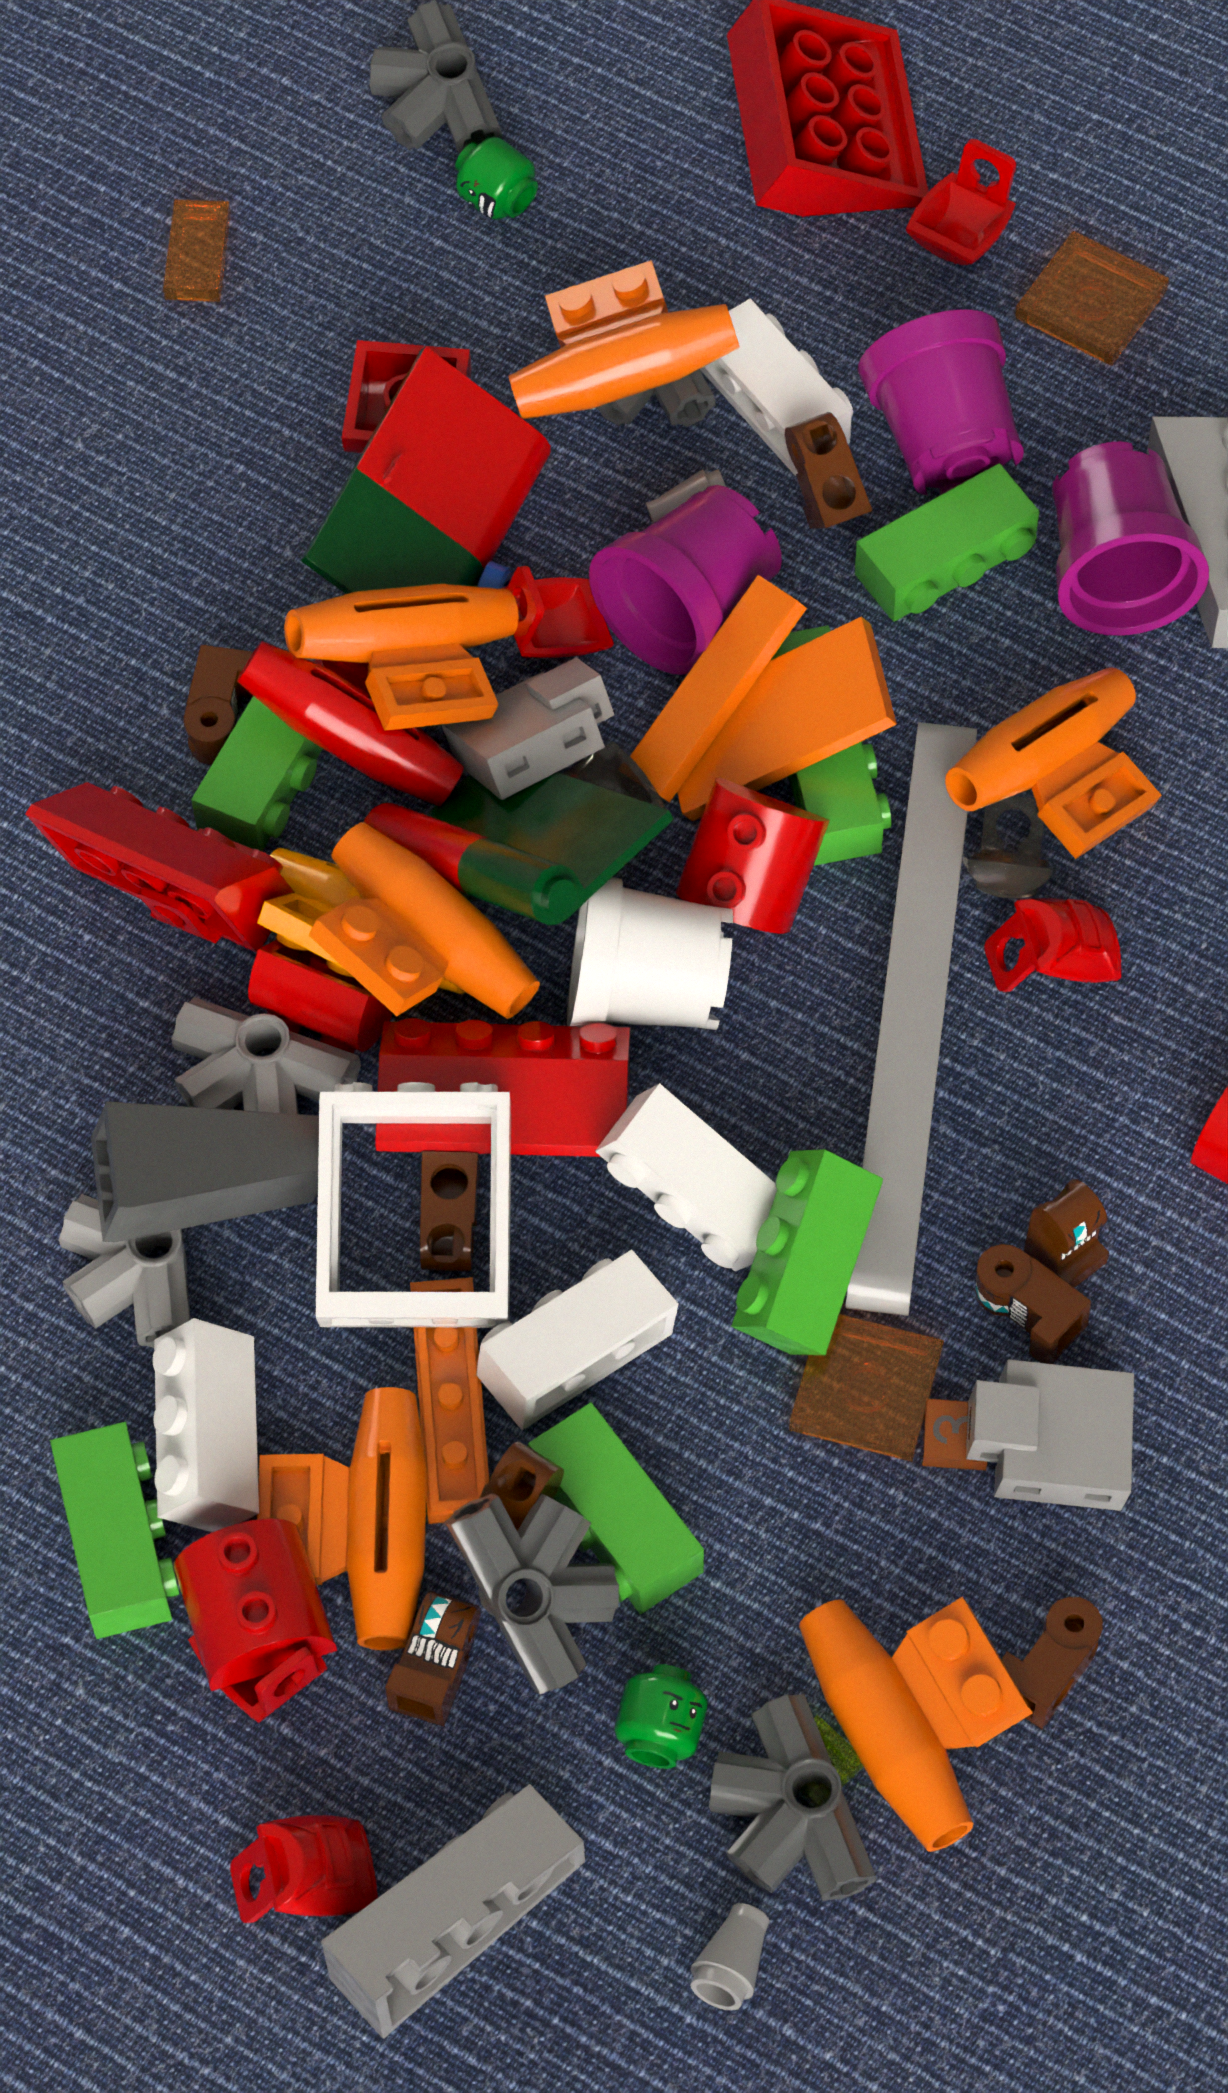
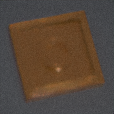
(1092, 298)
(868, 1388)

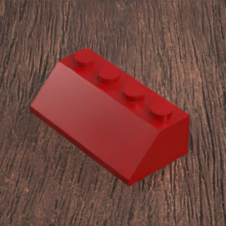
(138, 848)
(561, 1081)

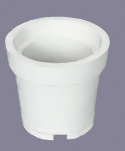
(648, 960)

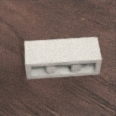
(773, 381)
(690, 1175)
(575, 1338)
(205, 1426)

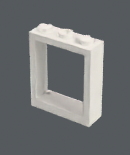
(412, 1104)

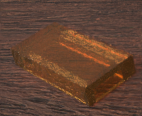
(197, 250)

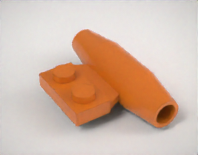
(618, 344)
(412, 647)
(1056, 751)
(416, 931)
(362, 1515)
(908, 1708)

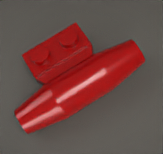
(335, 711)

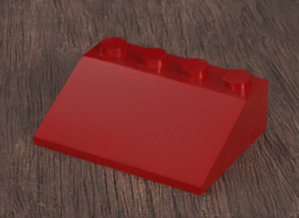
(824, 111)

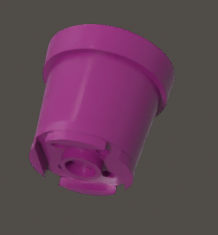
(944, 396)
(1123, 543)
(682, 577)

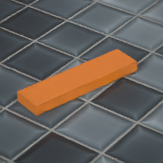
(716, 685)
(450, 1410)

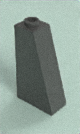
(198, 1166)

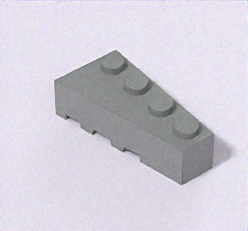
(1198, 474)
(451, 1908)

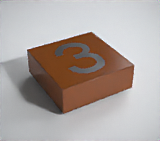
(947, 1436)

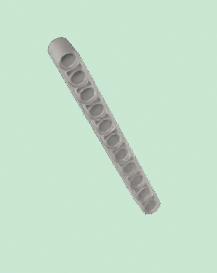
(912, 1022)

